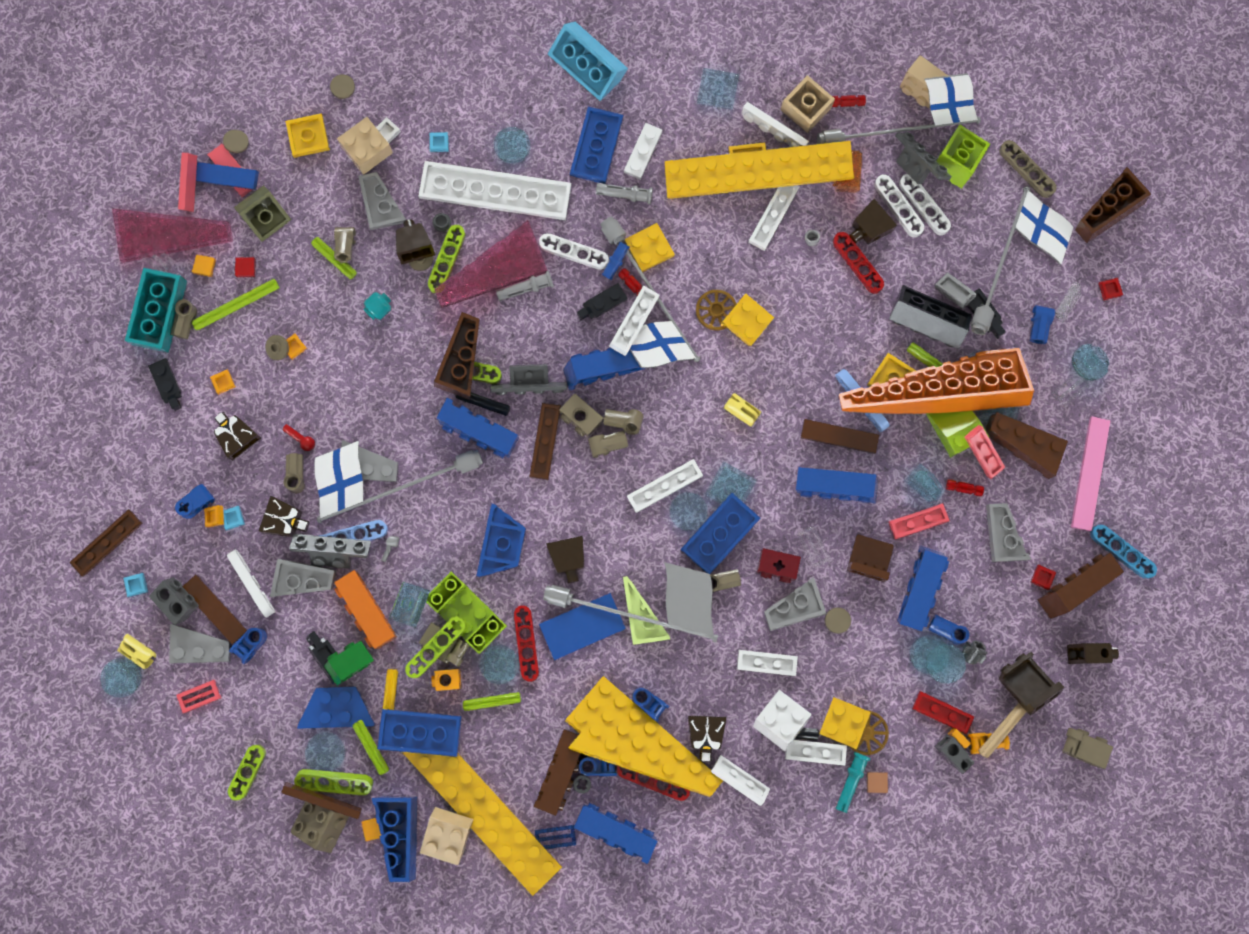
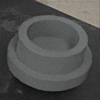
(441, 222)

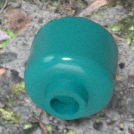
(377, 305)

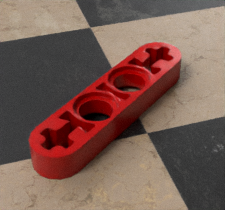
(860, 261)
(528, 643)
(652, 784)

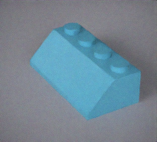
(587, 60)

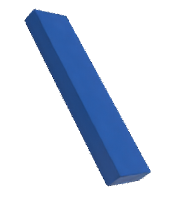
(227, 175)

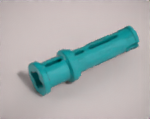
(855, 772)

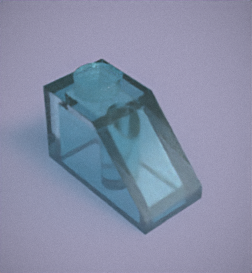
(925, 484)

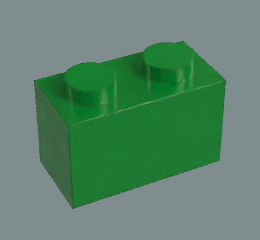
(348, 662)

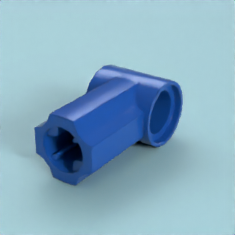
(1041, 324)
(947, 629)

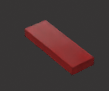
(943, 712)

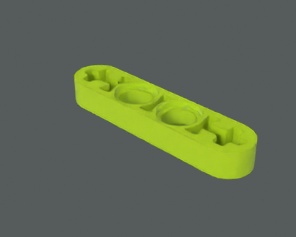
(444, 258)
(437, 649)
(333, 778)

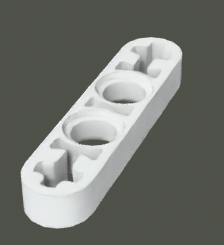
(928, 202)
(901, 204)
(572, 254)
(250, 583)

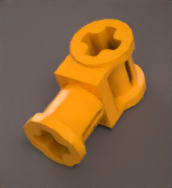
(979, 739)

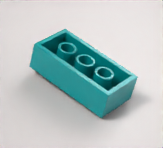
(155, 310)

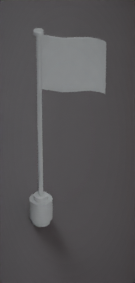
(686, 601)

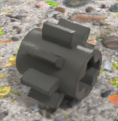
(974, 652)

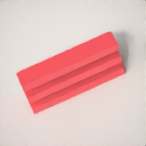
(215, 690)

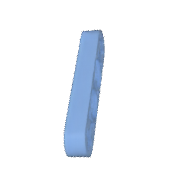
(849, 384)
(350, 532)

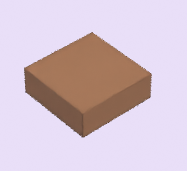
(877, 782)

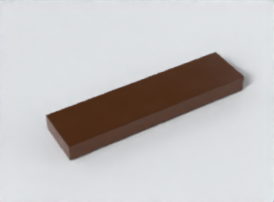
(839, 436)
(545, 441)
(106, 543)
(215, 609)
(321, 800)

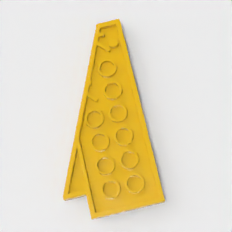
(626, 736)

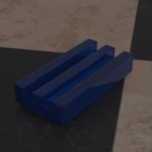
(558, 845)

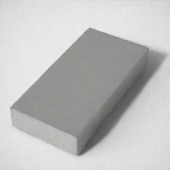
(955, 290)

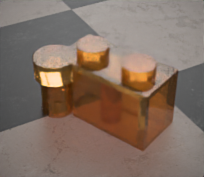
(852, 185)

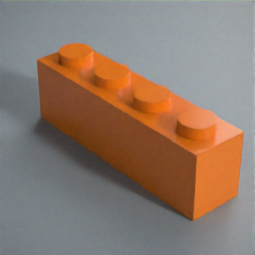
(365, 609)

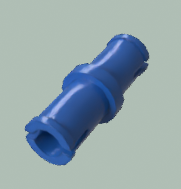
(615, 260)

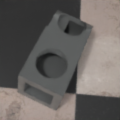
(954, 753)

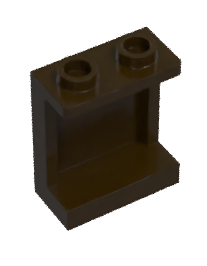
(1029, 683)

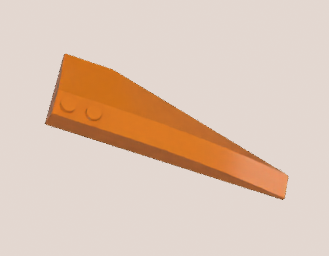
(973, 383)

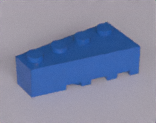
(597, 365)
(477, 429)
(837, 484)
(923, 588)
(615, 832)
(398, 835)

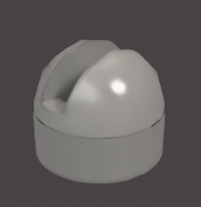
(810, 235)

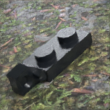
(980, 300)
(602, 302)
(166, 383)
(320, 650)

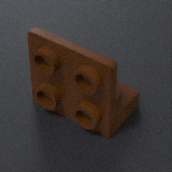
(870, 558)

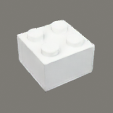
(782, 720)

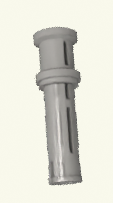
(634, 193)
(532, 284)

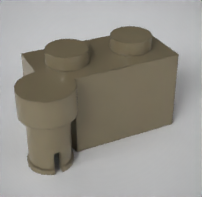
(453, 653)
(1087, 749)

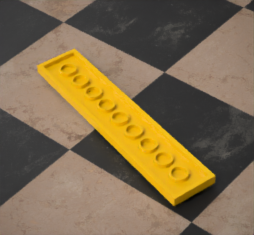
(759, 169)
(491, 818)

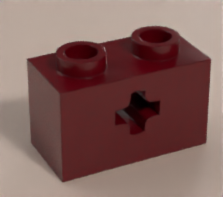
(788, 561)

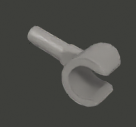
(391, 541)

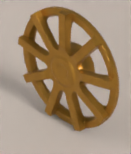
(715, 309)
(869, 734)

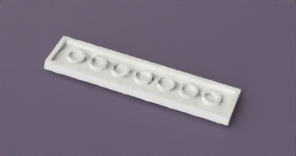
(495, 190)

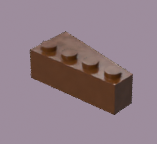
(1115, 204)
(458, 362)
(1028, 443)
(1080, 586)
(559, 775)

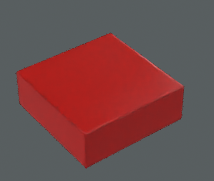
(245, 266)
(1110, 289)
(1043, 577)

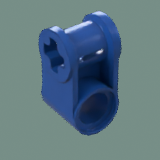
(195, 500)
(246, 647)
(650, 704)
(600, 768)

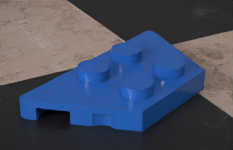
(501, 543)
(335, 708)

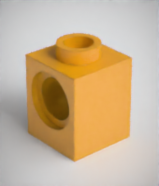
(455, 680)

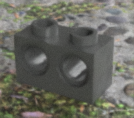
(171, 602)

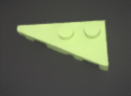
(642, 631)

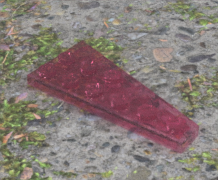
(152, 233)
(501, 265)

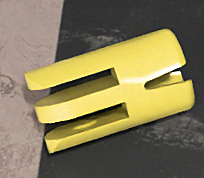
(742, 409)
(136, 651)

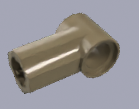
(344, 243)
(183, 322)
(628, 421)
(607, 443)
(294, 471)
(726, 580)

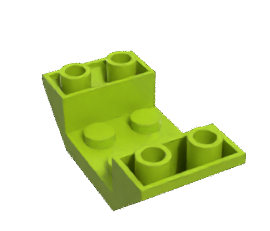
(455, 599)

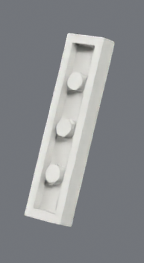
(769, 124)
(772, 216)
(634, 320)
(664, 486)

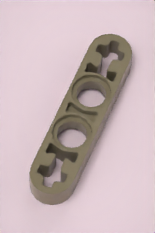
(1030, 166)

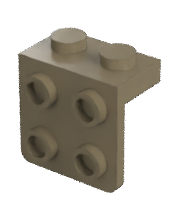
(319, 827)

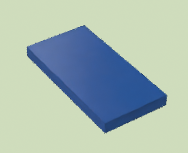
(596, 145)
(720, 533)
(581, 627)
(419, 732)

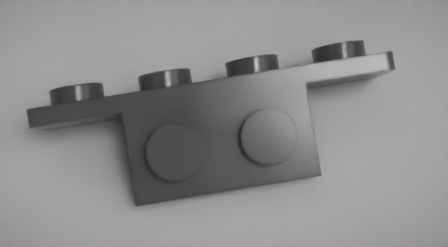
(918, 161)
(529, 378)
(330, 550)

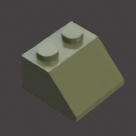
(262, 213)

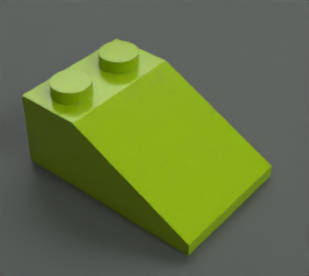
(962, 155)
(953, 428)

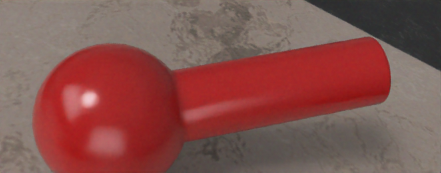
(306, 443)

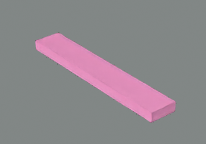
(1090, 474)

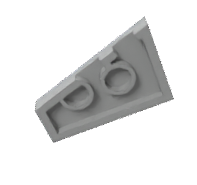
(378, 202)
(376, 467)
(1003, 536)
(297, 577)
(797, 607)
(195, 647)

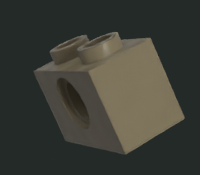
(577, 405)

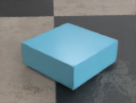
(439, 142)
(233, 518)
(135, 585)

